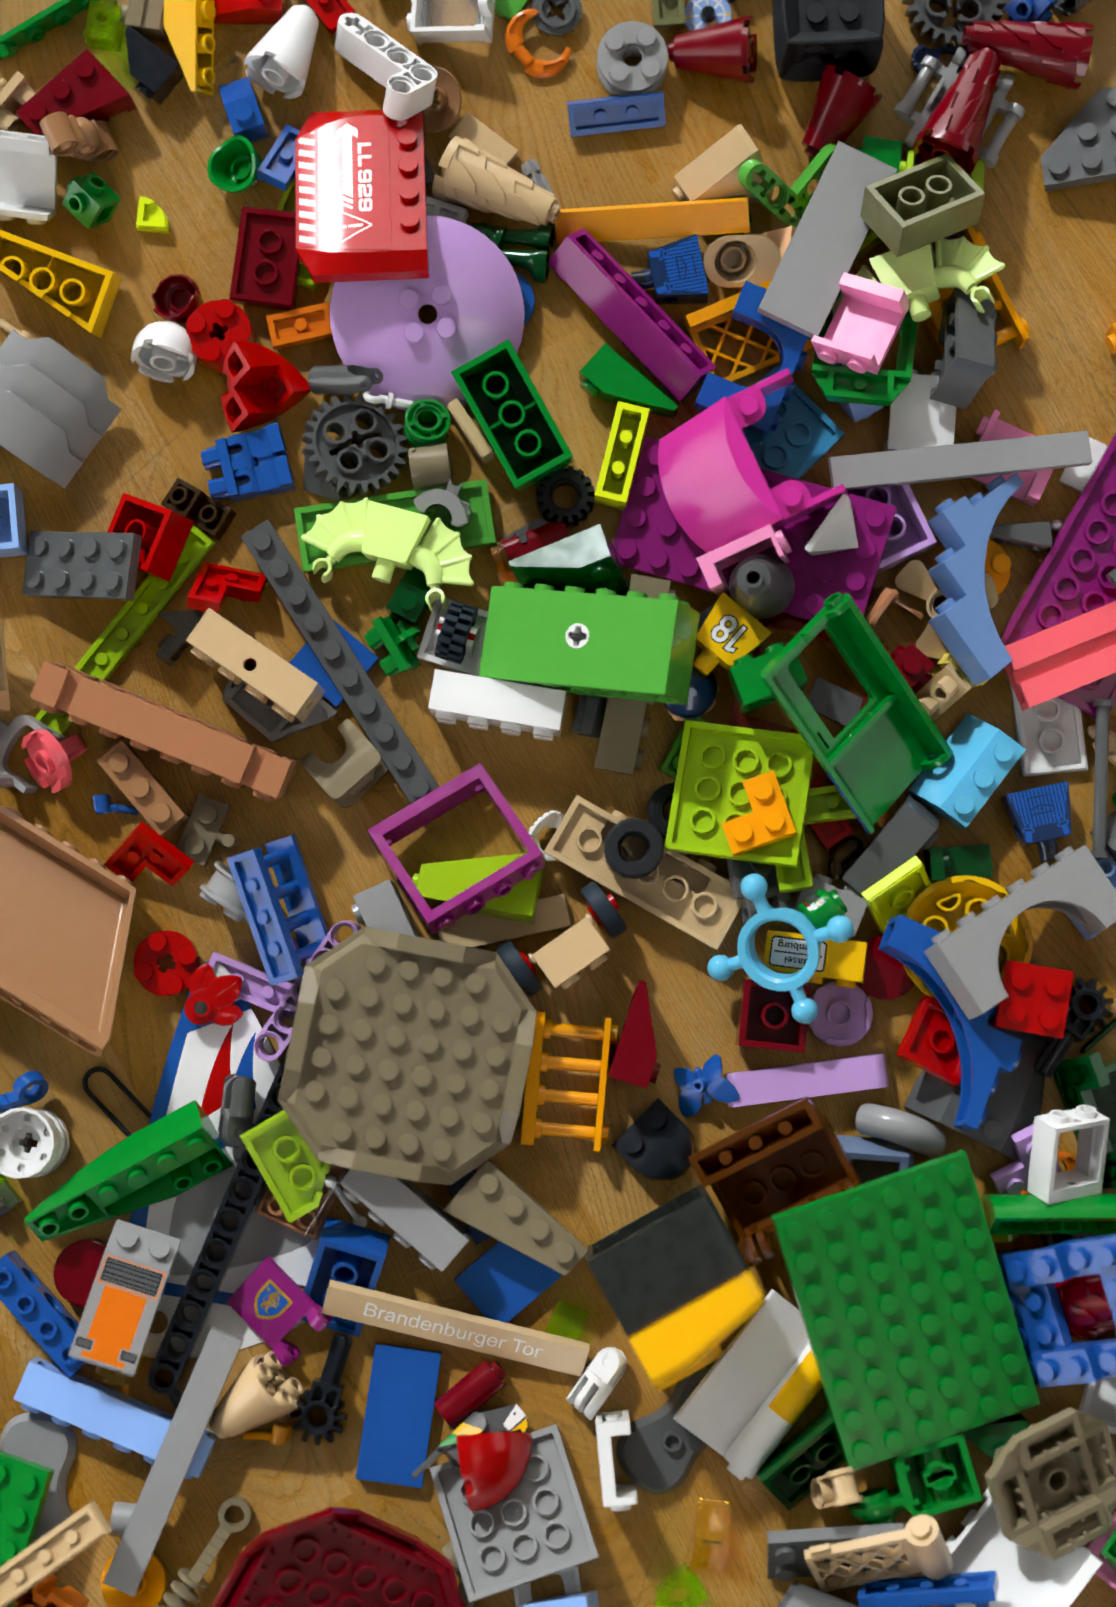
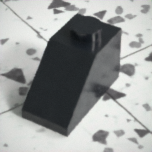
(151, 68)

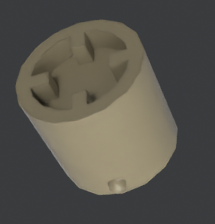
(430, 466)

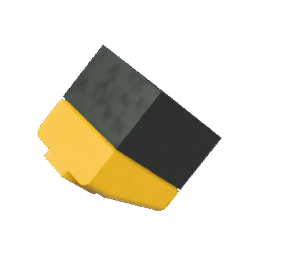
(676, 1285)

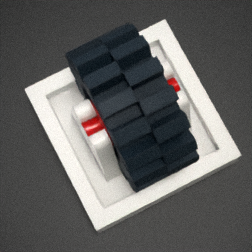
(454, 637)

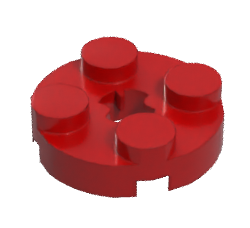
(158, 946)

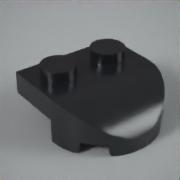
(657, 1144)

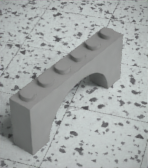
(970, 953)

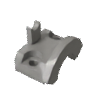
(449, 498)

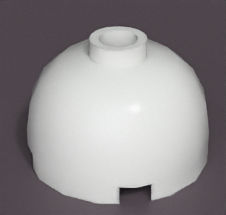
(164, 352)

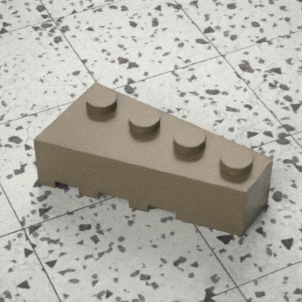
(511, 1215)

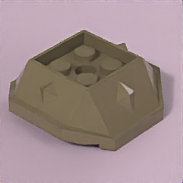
(1055, 1483)

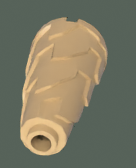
(488, 185)

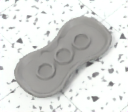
(49, 1445)

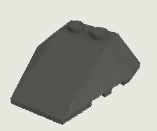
(1009, 1107)

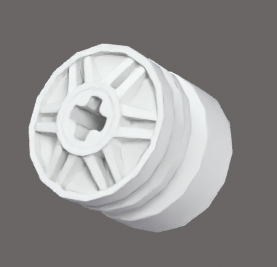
(24, 1160)

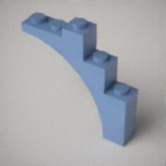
(965, 616)

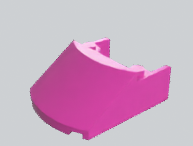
(716, 480)

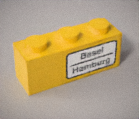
(838, 961)

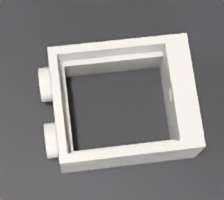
(1090, 1155)

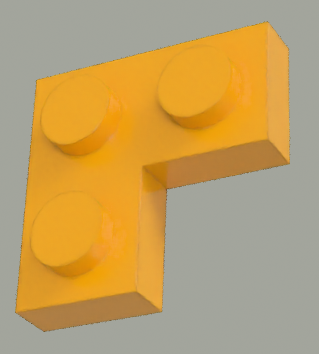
(766, 823)

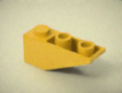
(191, 34)

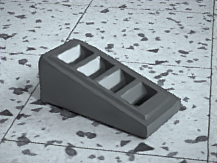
(1029, 536)

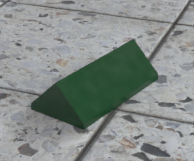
(801, 1459)

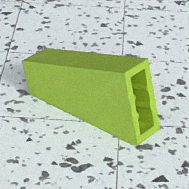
(447, 879)

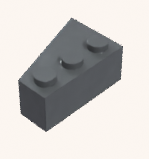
(967, 350)

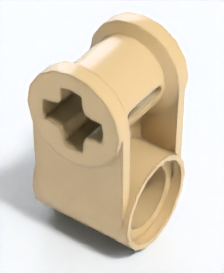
(835, 1489)

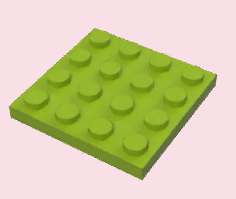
(712, 792)

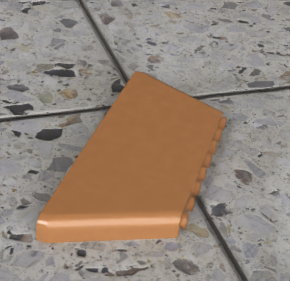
(61, 933)

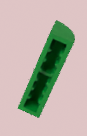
(1030, 1215)

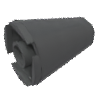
(770, 594)

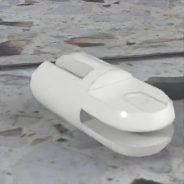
(598, 1381)

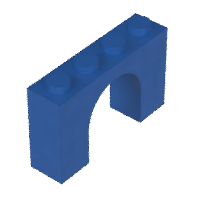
(790, 346)

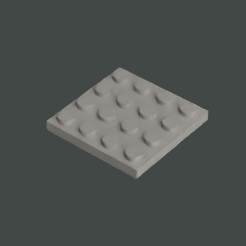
(525, 1535)

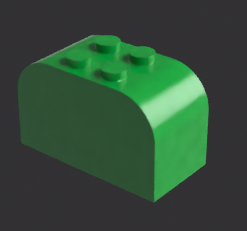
(513, 416)

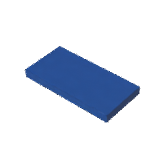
(398, 1414)

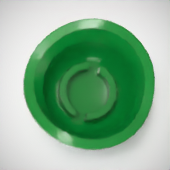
(234, 165)

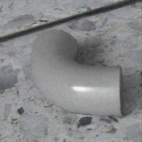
(901, 1129)

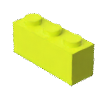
(621, 455)

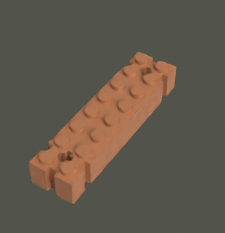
(163, 728)

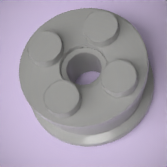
(634, 40)
(223, 890)

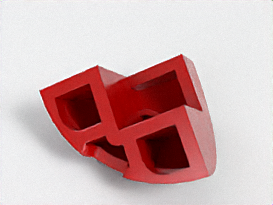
(258, 386)
(492, 1465)

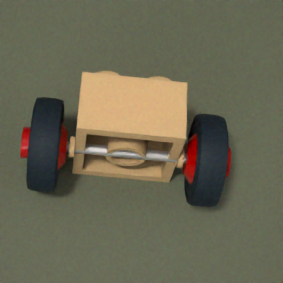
(571, 950)

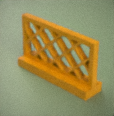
(718, 313)

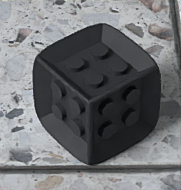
(824, 33)

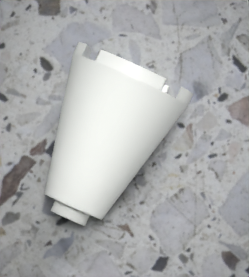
(285, 53)

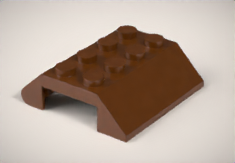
(772, 1169)

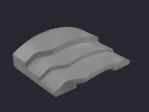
(50, 406)

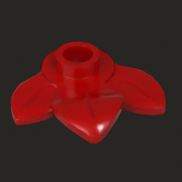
(217, 994)

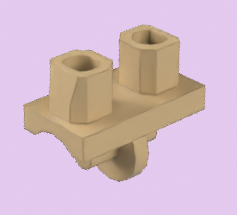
(12, 94)
(942, 691)

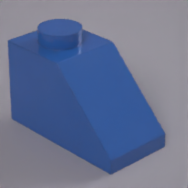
(243, 110)

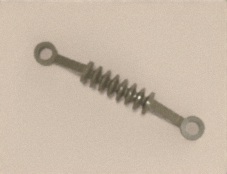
(193, 1577)

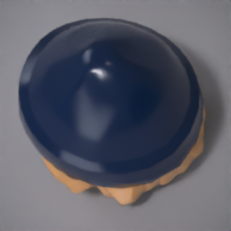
(700, 697)

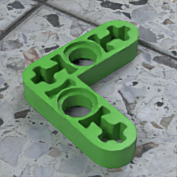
(795, 196)

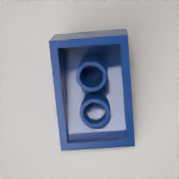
(347, 1256)

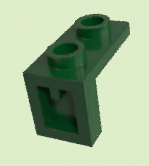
(958, 861)

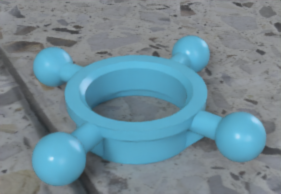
(721, 967)

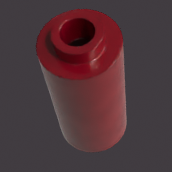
(471, 1392)

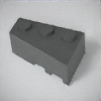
(895, 844)

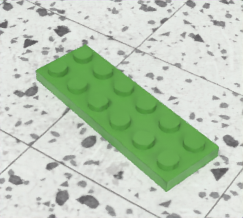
(474, 534)

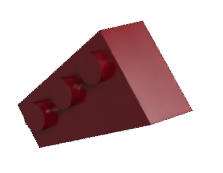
(79, 90)

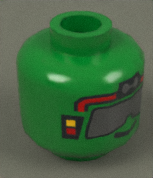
(822, 907)

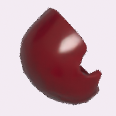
(176, 298)

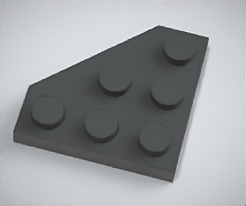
(1086, 146)

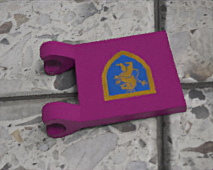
(273, 1306)

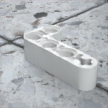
(406, 77)

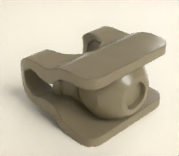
(353, 773)

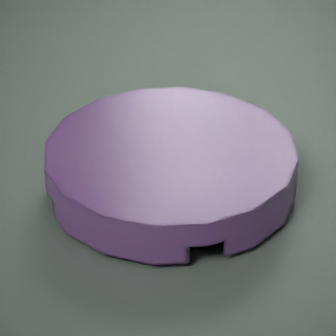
(842, 1014)

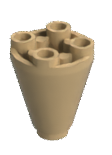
(256, 1397)

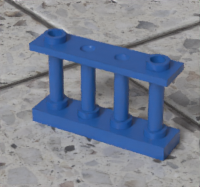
(264, 910)
(922, 1591)

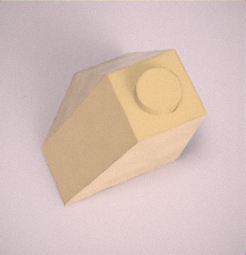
(716, 170)

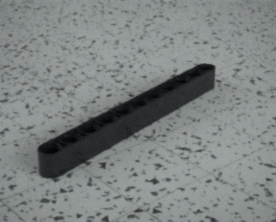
(210, 1266)

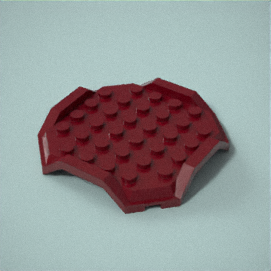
(339, 1562)

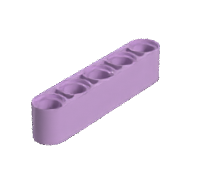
(275, 1026)
(809, 1079)

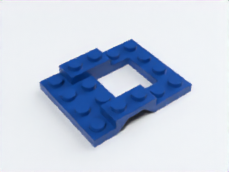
(1039, 1314)

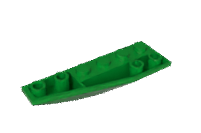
(135, 1173)

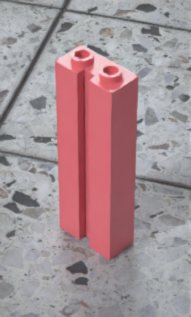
(1063, 657)

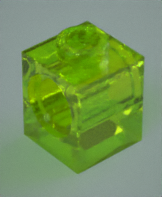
(684, 1578)

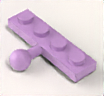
(255, 984)

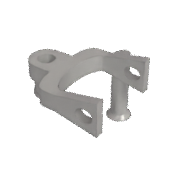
(8, 737)

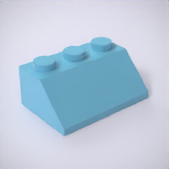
(972, 773)

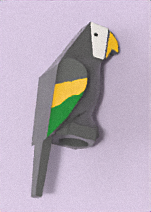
(498, 1420)

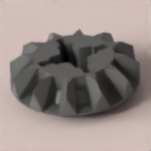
(555, 25)

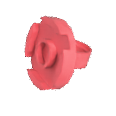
(50, 759)

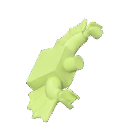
(924, 273)
(392, 540)

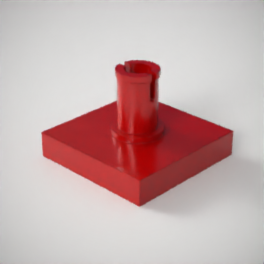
(931, 1043)

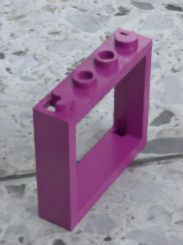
(433, 806)

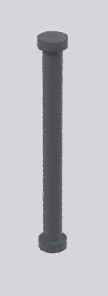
(1101, 777)

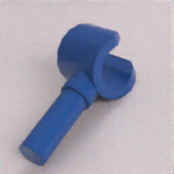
(103, 805)

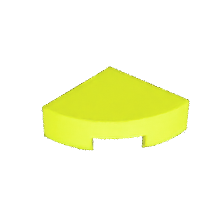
(151, 217)

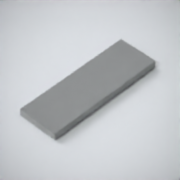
(823, 243)

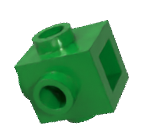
(90, 200)

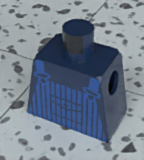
(675, 273)
(1040, 816)

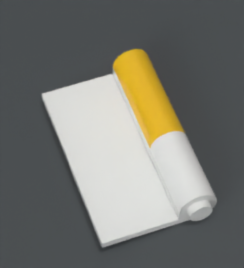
(755, 1388)

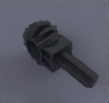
(1076, 1025)
(325, 1394)

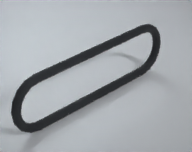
(122, 1087)

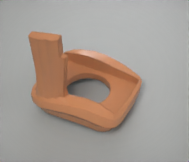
(880, 600)

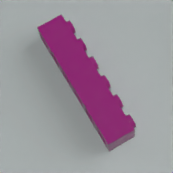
(631, 314)

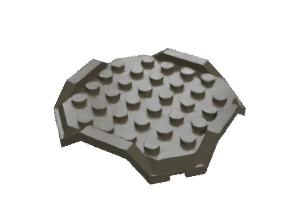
(407, 1056)

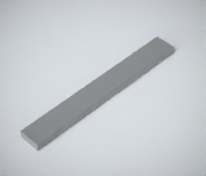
(960, 461)
(173, 1461)

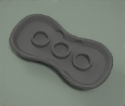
(659, 1448)

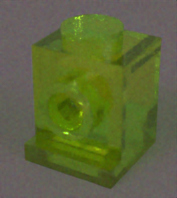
(106, 34)

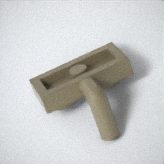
(204, 830)

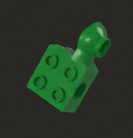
(926, 1483)

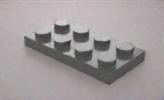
(82, 565)
(787, 1547)

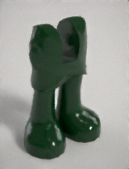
(534, 260)

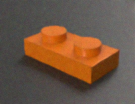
(299, 325)

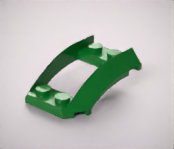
(848, 386)

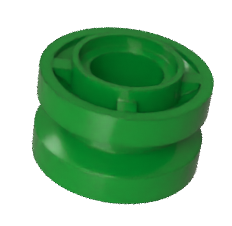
(426, 411)

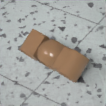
(79, 137)

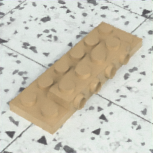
(677, 891)

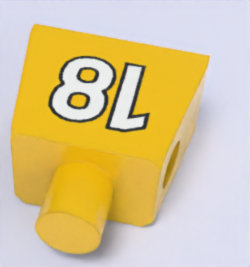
(727, 636)

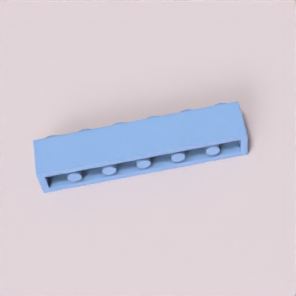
(102, 1412)

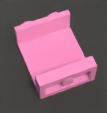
(862, 324)
(1034, 481)

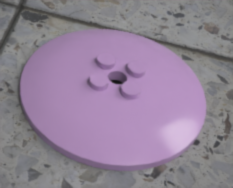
(475, 307)

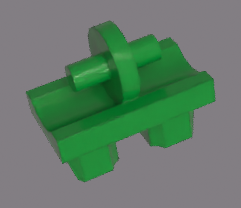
(399, 642)

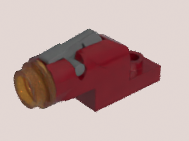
(525, 540)

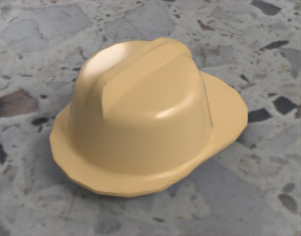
(740, 259)

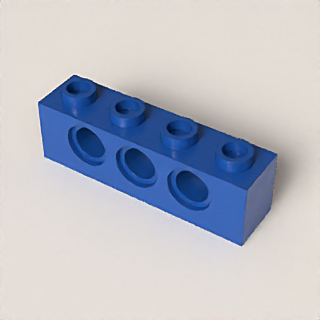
(39, 1311)

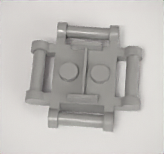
(932, 67)

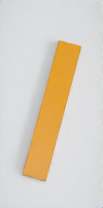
(656, 220)

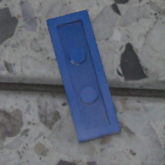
(616, 113)

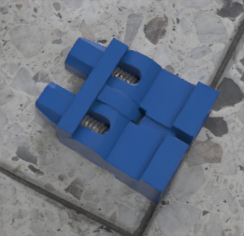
(262, 445)

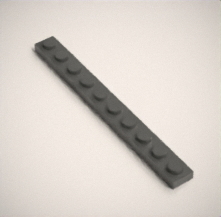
(340, 661)

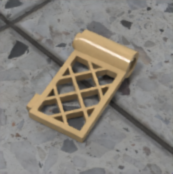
(920, 1549)

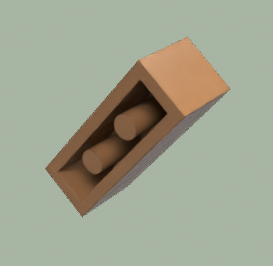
(143, 789)

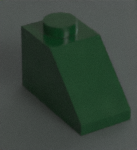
(408, 599)
(996, 1433)

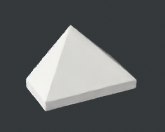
(836, 531)

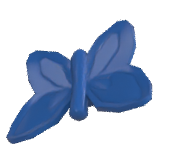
(701, 1084)

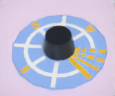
(706, 13)

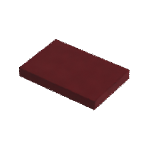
(266, 259)

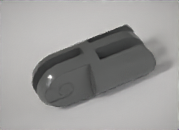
(236, 1109)

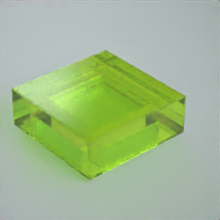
(567, 1320)

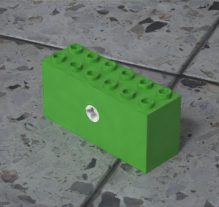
(591, 642)

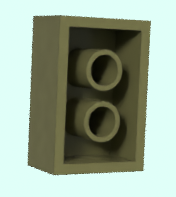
(922, 204)

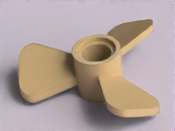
(918, 582)

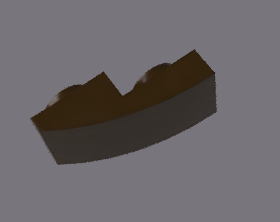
(195, 505)

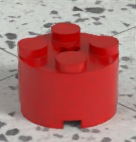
(210, 321)

